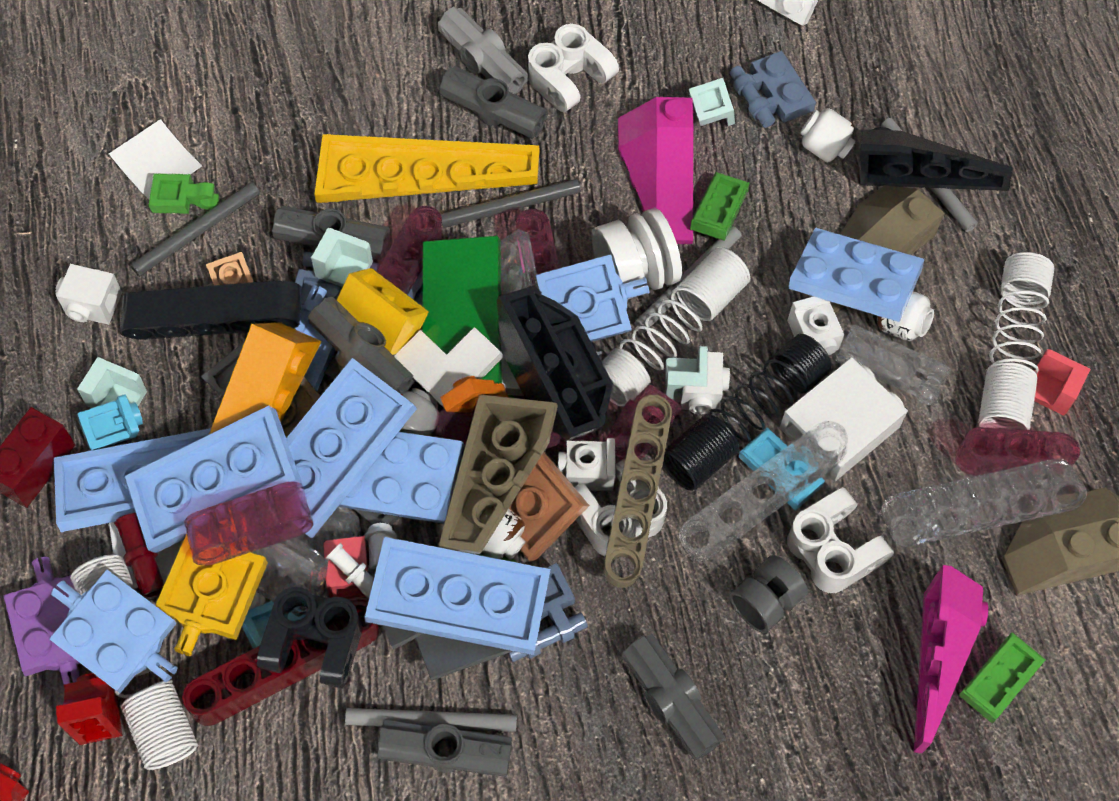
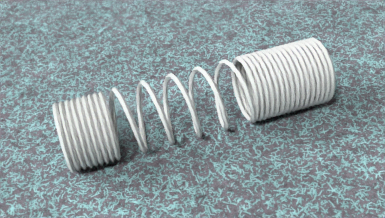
(701, 295)
(1010, 385)
(155, 712)

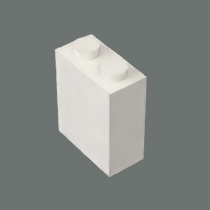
(856, 403)

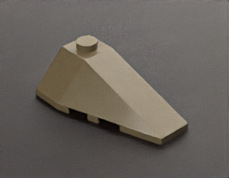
(895, 220)
(497, 459)

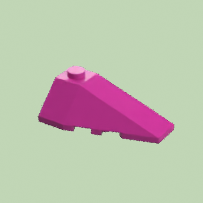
(659, 157)
(949, 628)

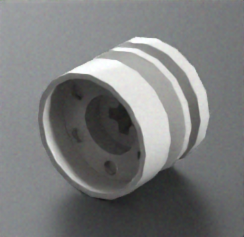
(641, 250)

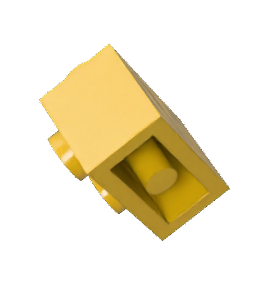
(383, 305)

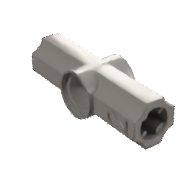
(481, 49)

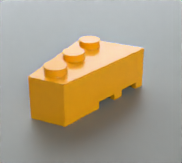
(266, 372)

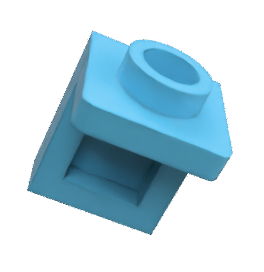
(110, 423)

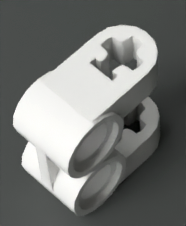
(568, 53)
(596, 518)
(855, 563)

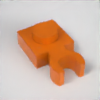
(466, 393)

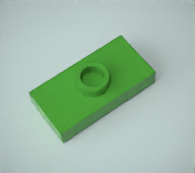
(719, 206)
(1002, 677)

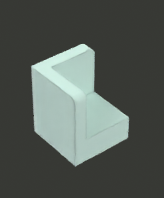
(712, 102)
(340, 255)
(685, 372)
(108, 381)

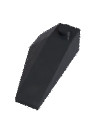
(913, 161)

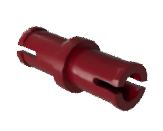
(138, 557)

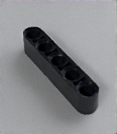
(209, 309)

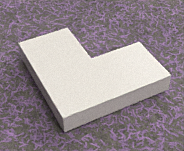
(439, 371)

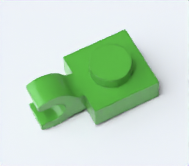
(177, 191)

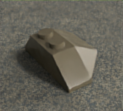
(1066, 545)

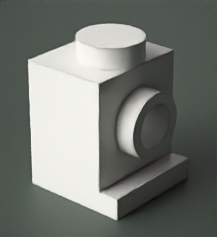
(816, 319)
(598, 474)

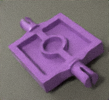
(35, 618)

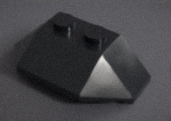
(554, 360)

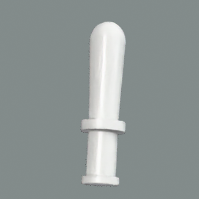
(354, 572)

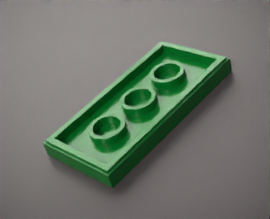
(462, 292)

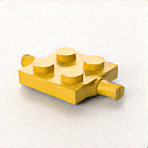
(209, 596)

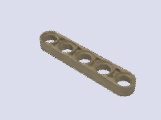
(629, 507)

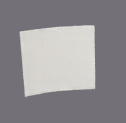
(153, 153)

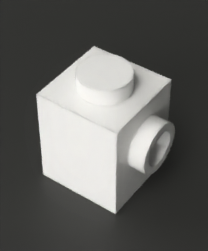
(88, 294)

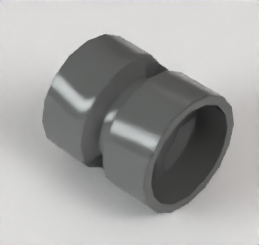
(773, 589)

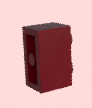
(29, 455)

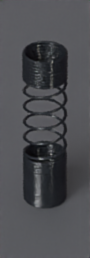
(712, 443)

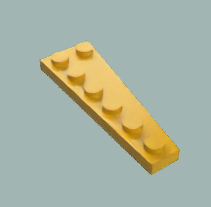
(400, 167)

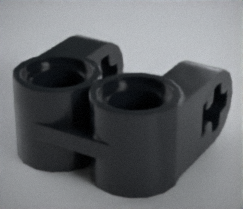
(314, 626)

